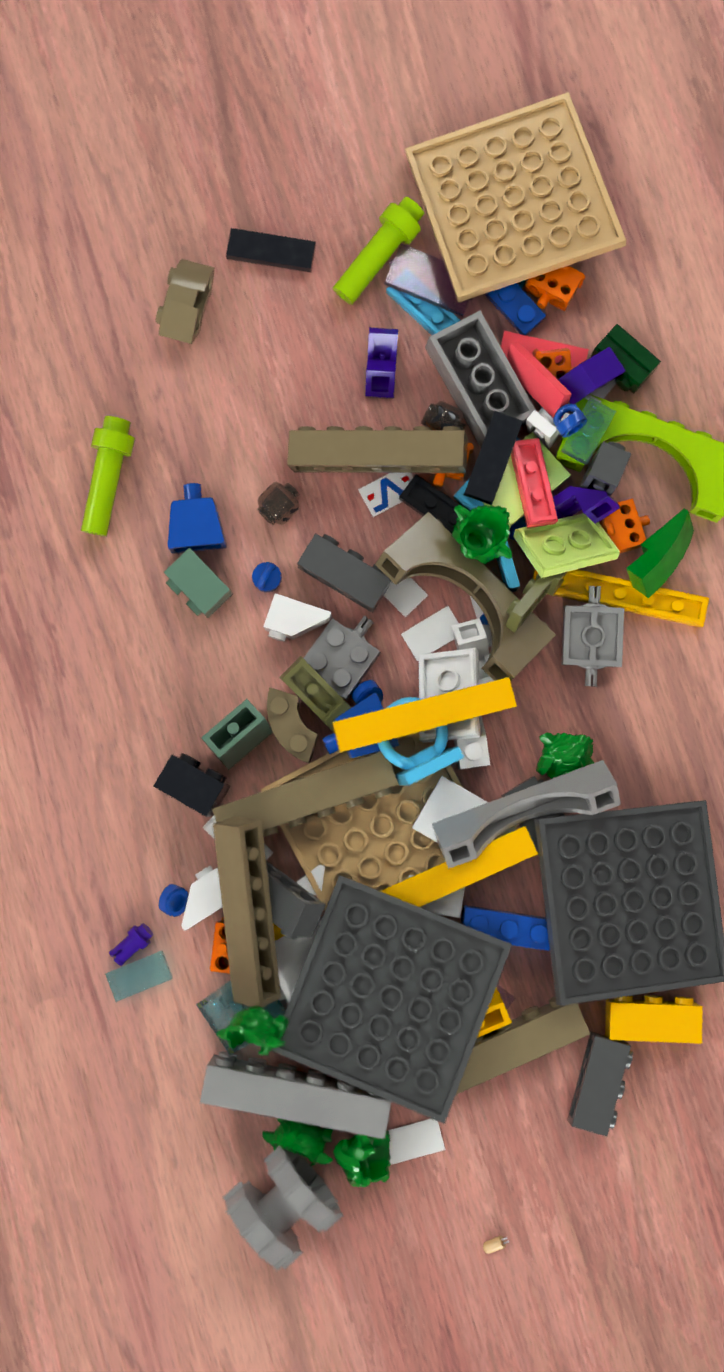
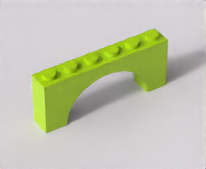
(694, 451)

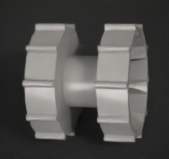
(268, 1218)

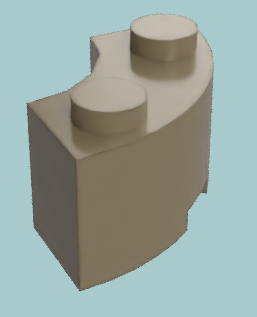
(185, 301)
(287, 725)

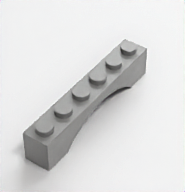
(579, 791)

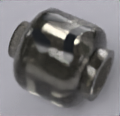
(443, 415)
(278, 503)

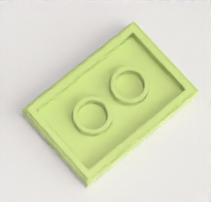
(508, 492)
(566, 545)

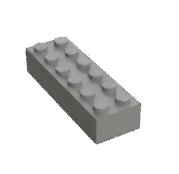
(293, 1095)

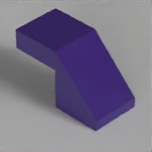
(381, 362)
(592, 374)
(592, 502)

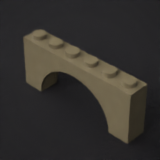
(432, 551)

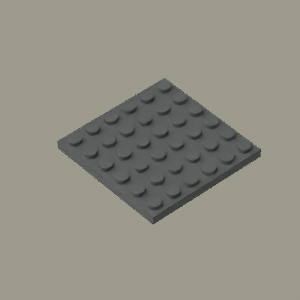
(630, 901)
(392, 998)

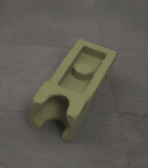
(534, 593)
(314, 692)

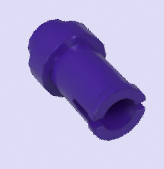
(137, 939)

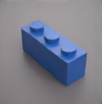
(510, 927)

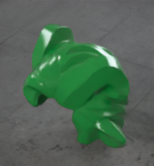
(482, 532)
(564, 753)
(255, 1027)
(301, 1139)
(364, 1159)

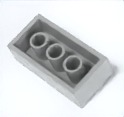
(478, 374)

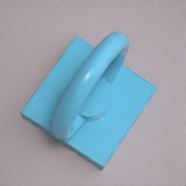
(425, 761)

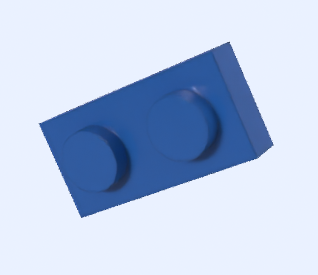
(517, 308)

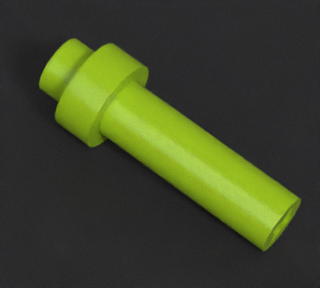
(398, 226)
(112, 445)

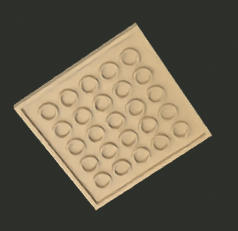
(514, 197)
(370, 840)

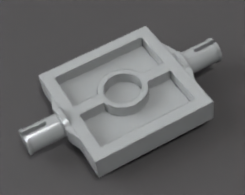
(592, 636)
(343, 656)

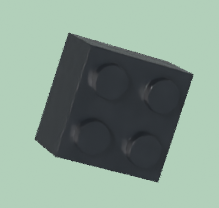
(191, 785)

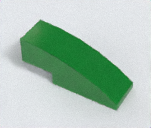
(661, 554)

